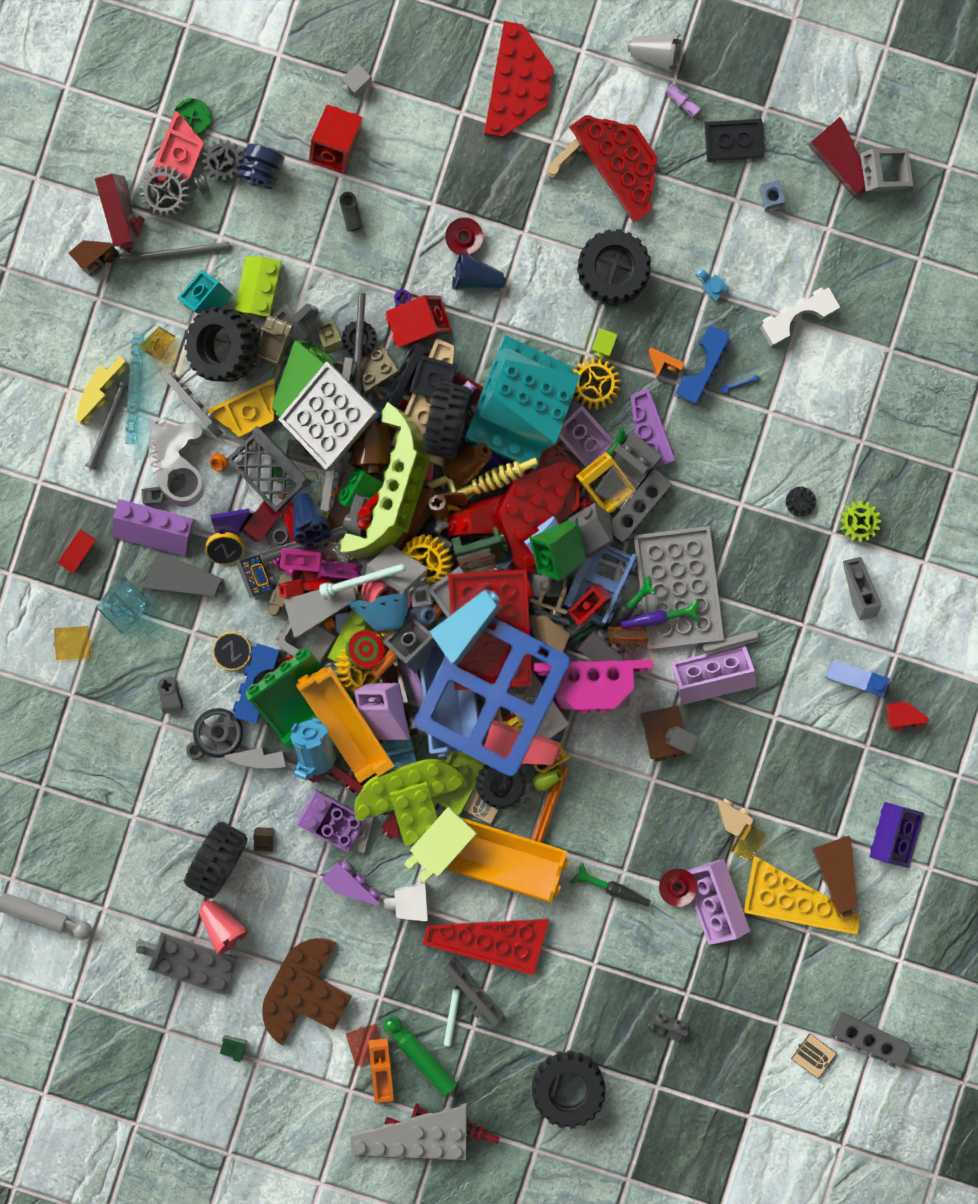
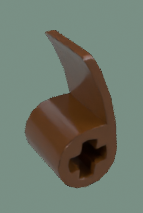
(439, 503)

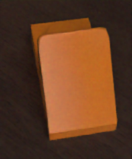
(659, 359)

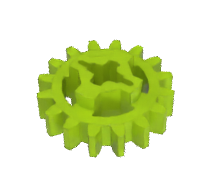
(853, 515)

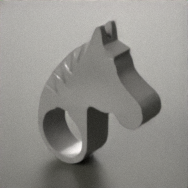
(166, 450)

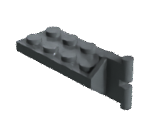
(300, 332)
(189, 962)

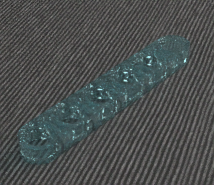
(134, 389)

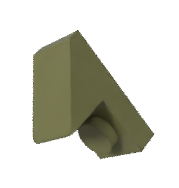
(329, 336)

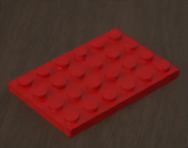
(489, 652)

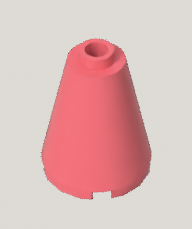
(221, 927)

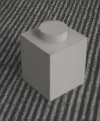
(356, 80)

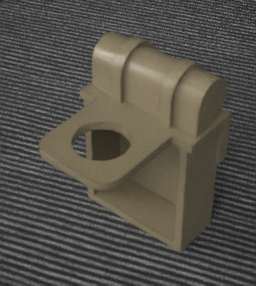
(274, 339)
(275, 610)

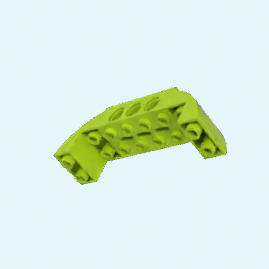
(399, 492)

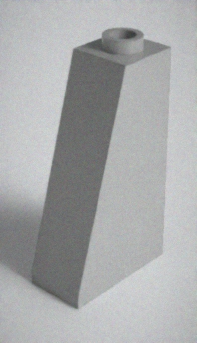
(312, 609)

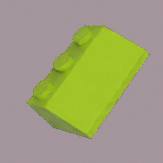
(259, 286)

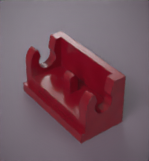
(260, 522)

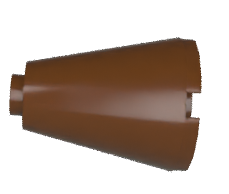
(467, 464)

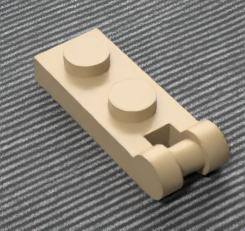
(564, 157)

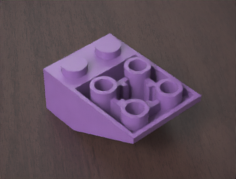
(330, 820)
(347, 883)

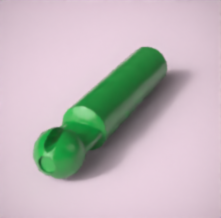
(419, 1055)

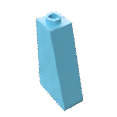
(465, 626)

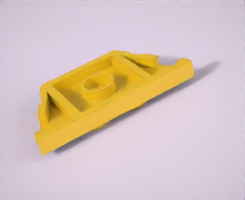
(247, 409)

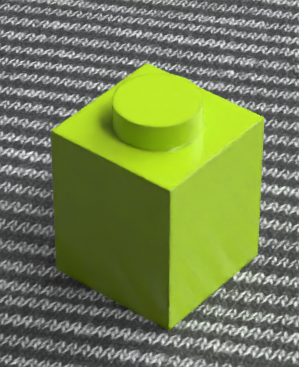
(603, 343)

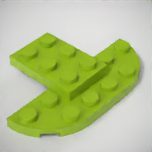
(410, 794)

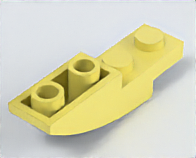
(93, 395)

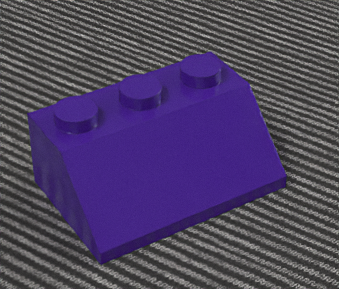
(896, 835)

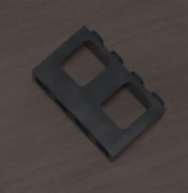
(405, 376)

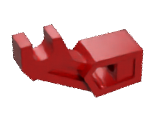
(297, 587)

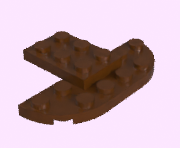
(300, 990)

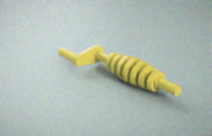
(492, 480)

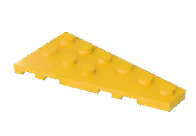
(784, 898)

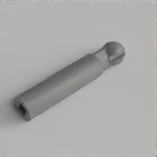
(43, 916)

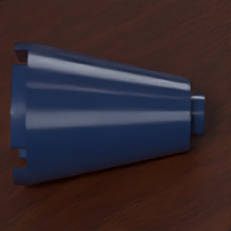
(476, 275)

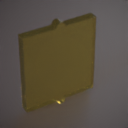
(71, 642)
(748, 842)

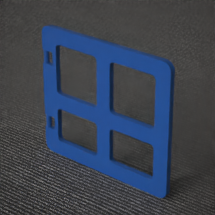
(496, 696)

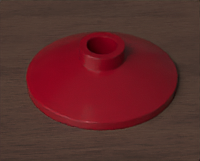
(461, 227)
(678, 897)

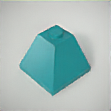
(204, 293)

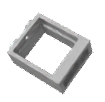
(873, 171)

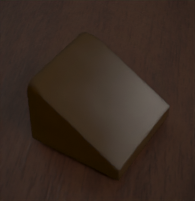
(263, 839)

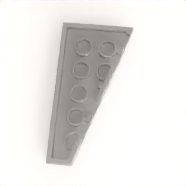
(424, 1136)

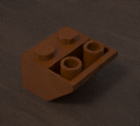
(93, 255)

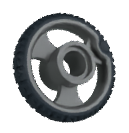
(201, 728)

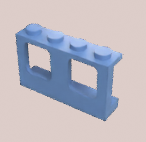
(587, 577)

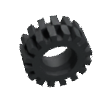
(347, 338)

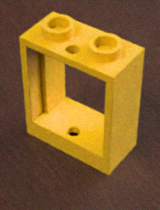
(593, 471)

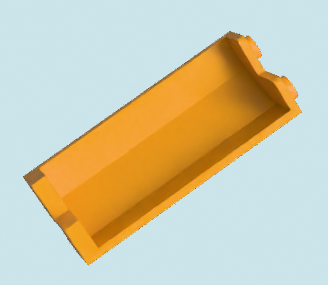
(344, 724)
(511, 862)

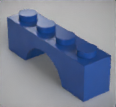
(691, 387)
(262, 659)

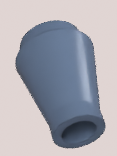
(422, 614)

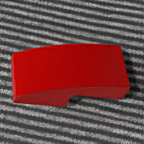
(76, 551)

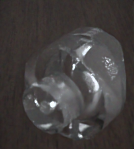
(333, 552)

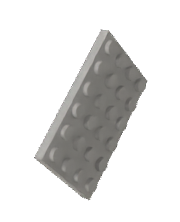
(680, 572)

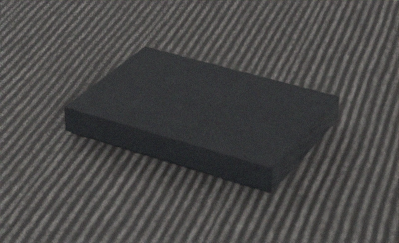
(734, 139)

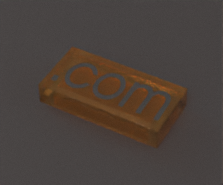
(632, 635)

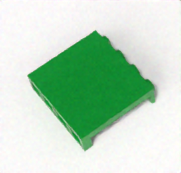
(279, 697)

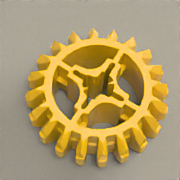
(598, 392)
(440, 563)
(350, 676)

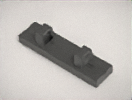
(484, 1004)

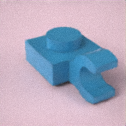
(714, 286)

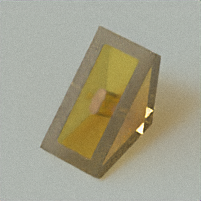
(157, 343)

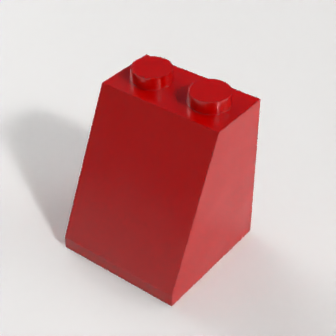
(335, 139)
(418, 320)
(476, 518)

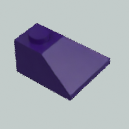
(231, 521)

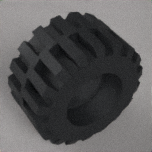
(501, 801)

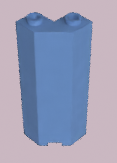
(455, 709)

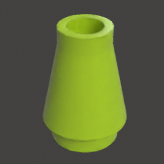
(545, 780)

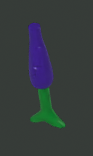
(660, 617)

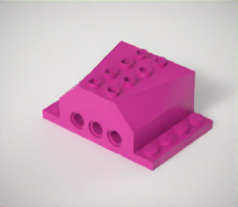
(596, 684)

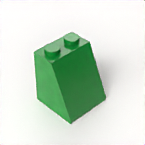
(558, 550)

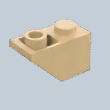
(549, 632)
(733, 819)

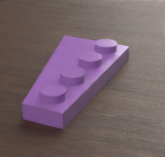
(649, 425)

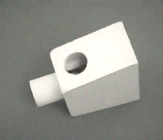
(409, 902)

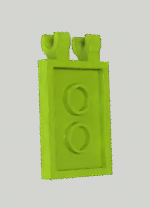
(469, 769)

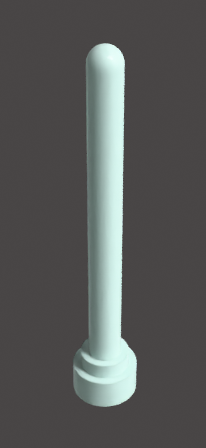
(329, 589)

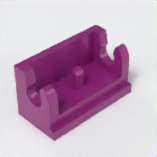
(337, 571)

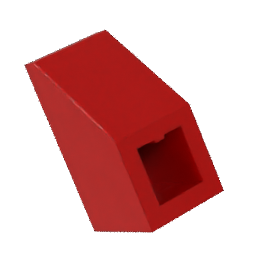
(903, 714)

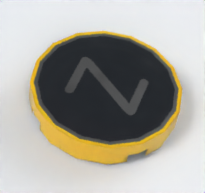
(224, 548)
(232, 651)

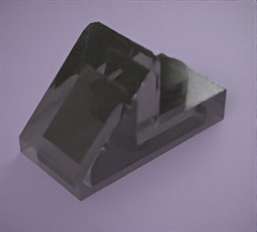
(297, 451)

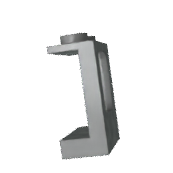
(319, 648)

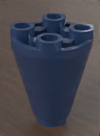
(308, 522)

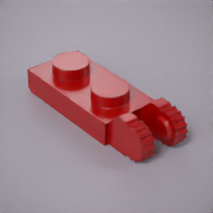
(366, 513)

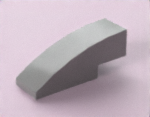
(258, 759)

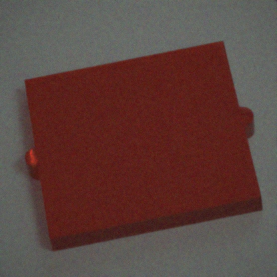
(359, 1042)

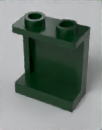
(496, 544)

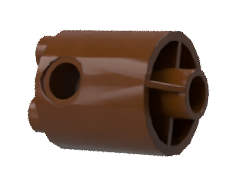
(373, 448)

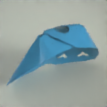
(383, 617)

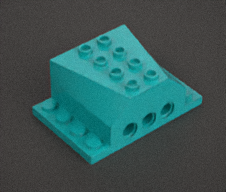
(522, 402)

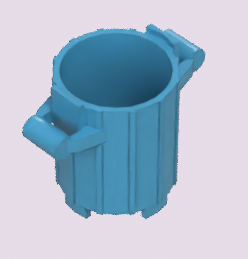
(312, 748)

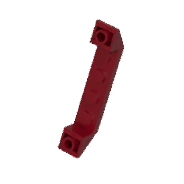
(390, 826)

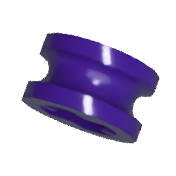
(397, 295)

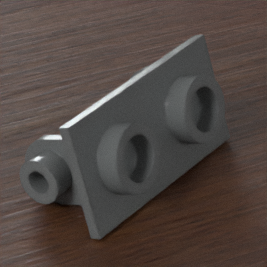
(676, 1028)

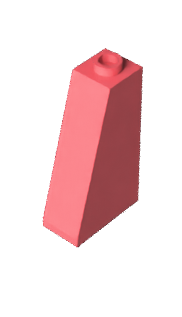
(503, 737)

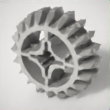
(172, 193)

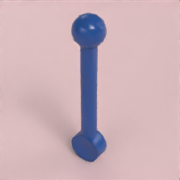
(725, 388)

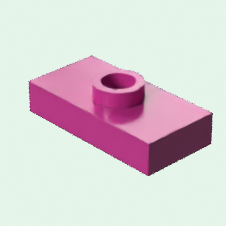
(300, 559)

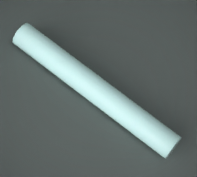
(452, 1016)

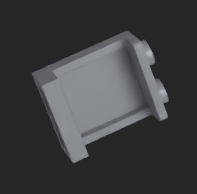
(404, 582)

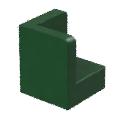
(233, 1047)

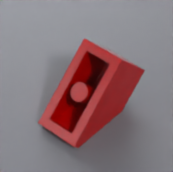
(589, 604)

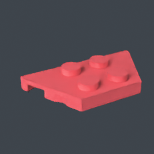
(179, 148)

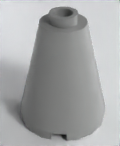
(657, 49)

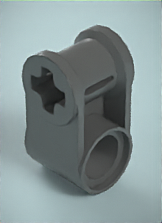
(169, 699)

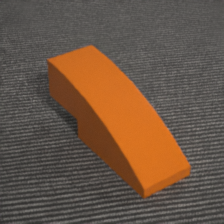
(381, 1070)

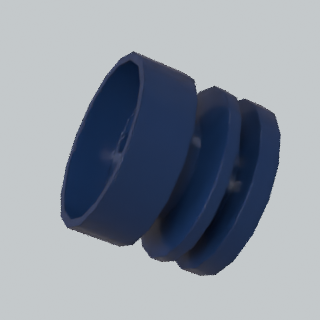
(259, 170)

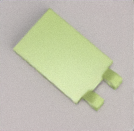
(440, 844)

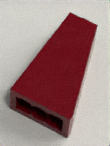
(840, 156)
(117, 209)

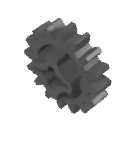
(215, 157)

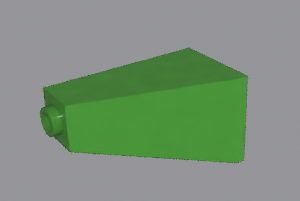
(301, 367)

